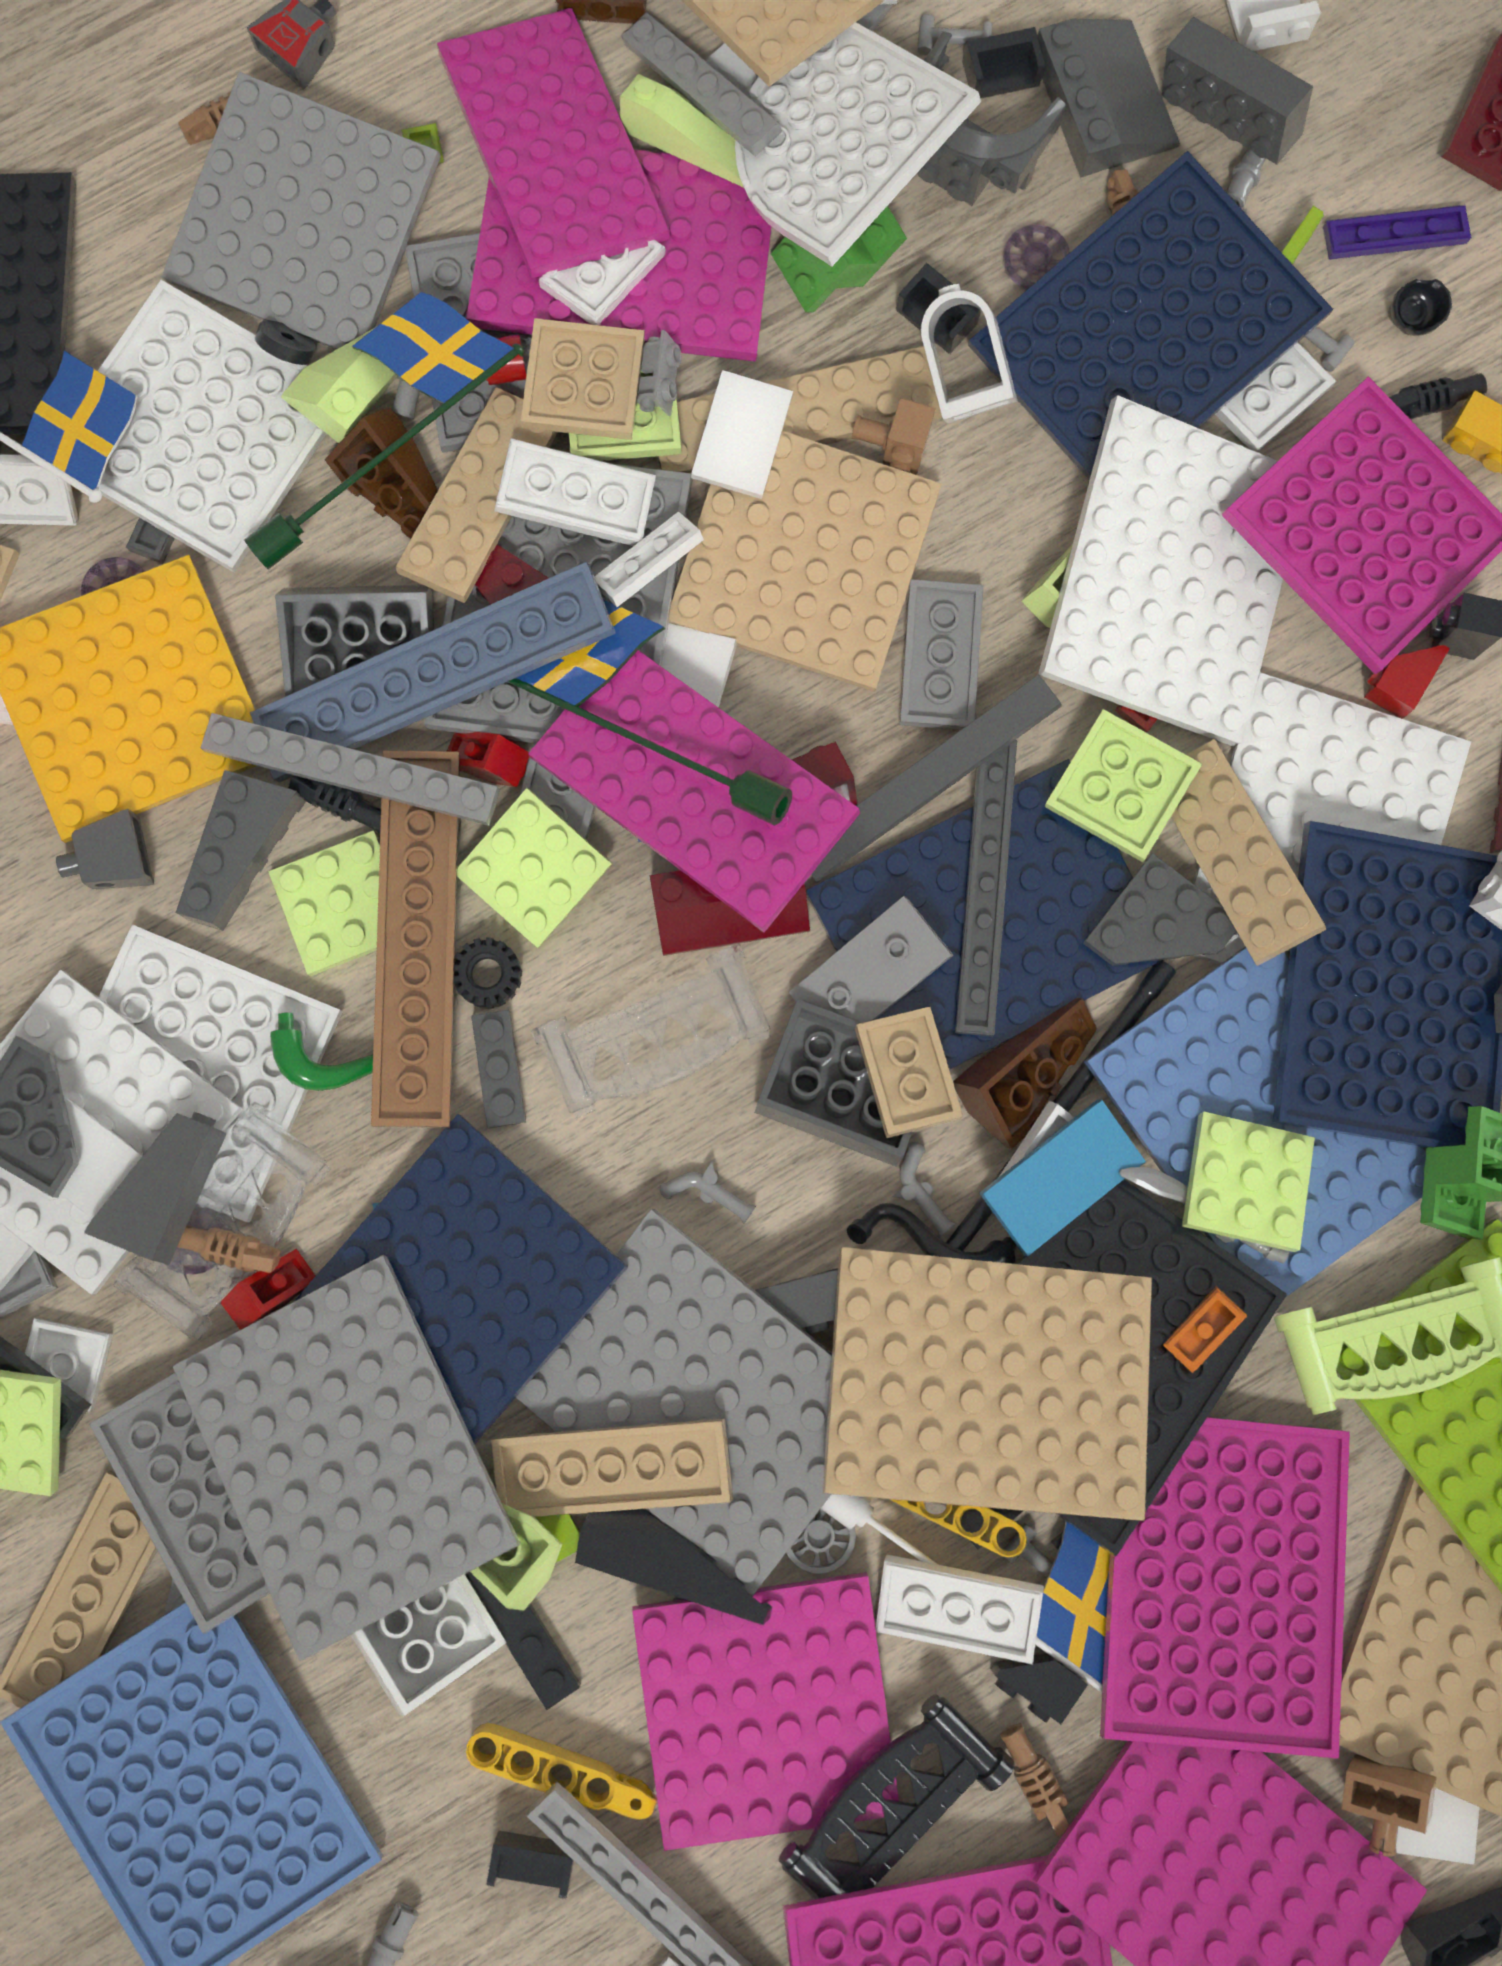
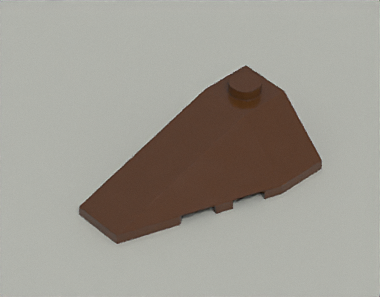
(398, 484)
(1017, 1078)

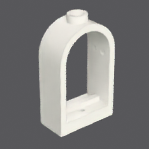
(978, 400)

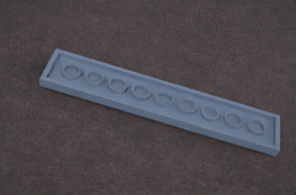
(446, 664)

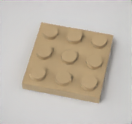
(582, 379)

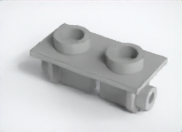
(661, 358)

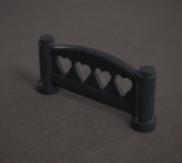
(963, 1758)

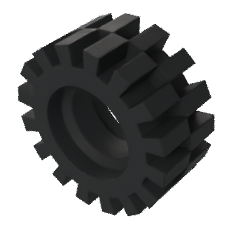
(478, 951)

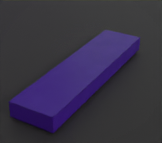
(1397, 232)

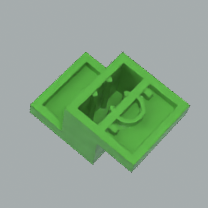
(816, 280)
(1464, 1177)

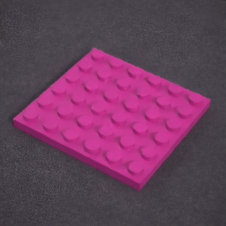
(1370, 525)
(761, 1719)

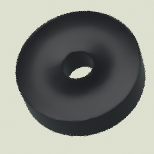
(284, 342)

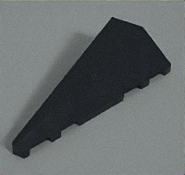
(656, 1556)
(1457, 1933)

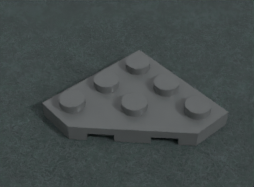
(1160, 919)
(34, 1119)

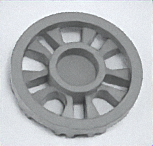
(819, 1537)

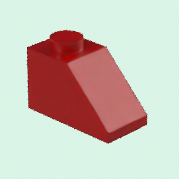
(1405, 680)
(490, 757)
(268, 1292)

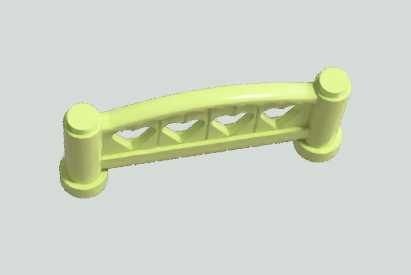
(1318, 1345)

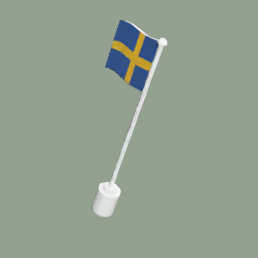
(77, 425)
(1072, 1599)

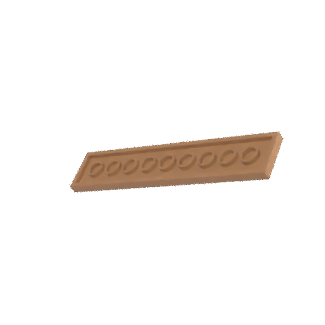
(415, 958)

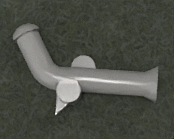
(709, 1191)
(921, 1192)

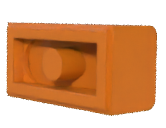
(1205, 1329)

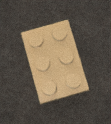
(908, 1072)

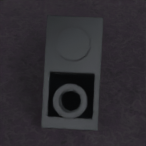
(1044, 1683)

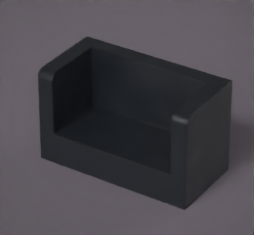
(1004, 62)
(917, 297)
(530, 1861)

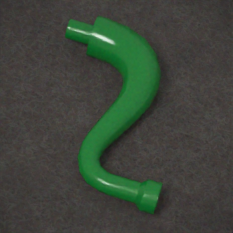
(304, 1072)

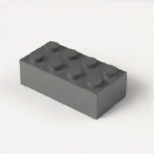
(1235, 90)

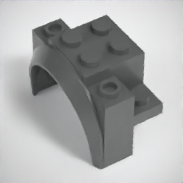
(976, 156)

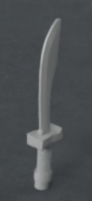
(1169, 1187)

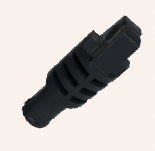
(1437, 394)
(338, 801)

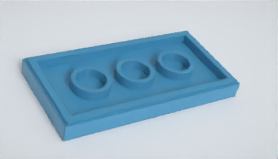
(1061, 1177)

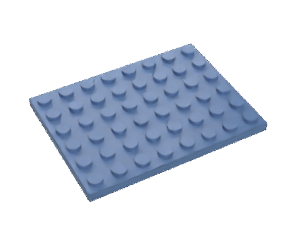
(1220, 1055)
(192, 1791)

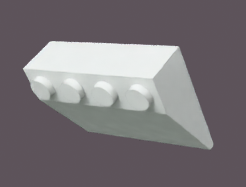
(429, 1643)

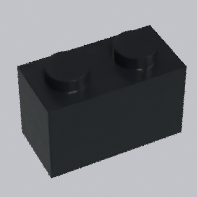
(1468, 625)

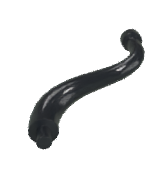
(932, 1245)

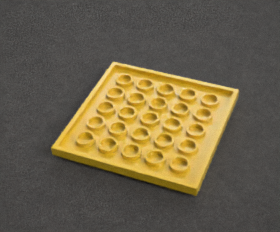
(121, 695)

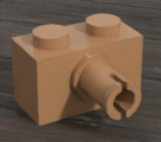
(901, 439)
(1390, 1797)

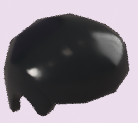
(1421, 306)

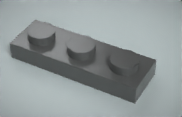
(498, 1069)

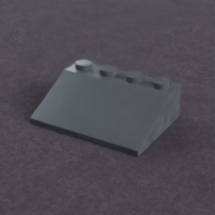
(1108, 92)
(342, 626)
(824, 1085)

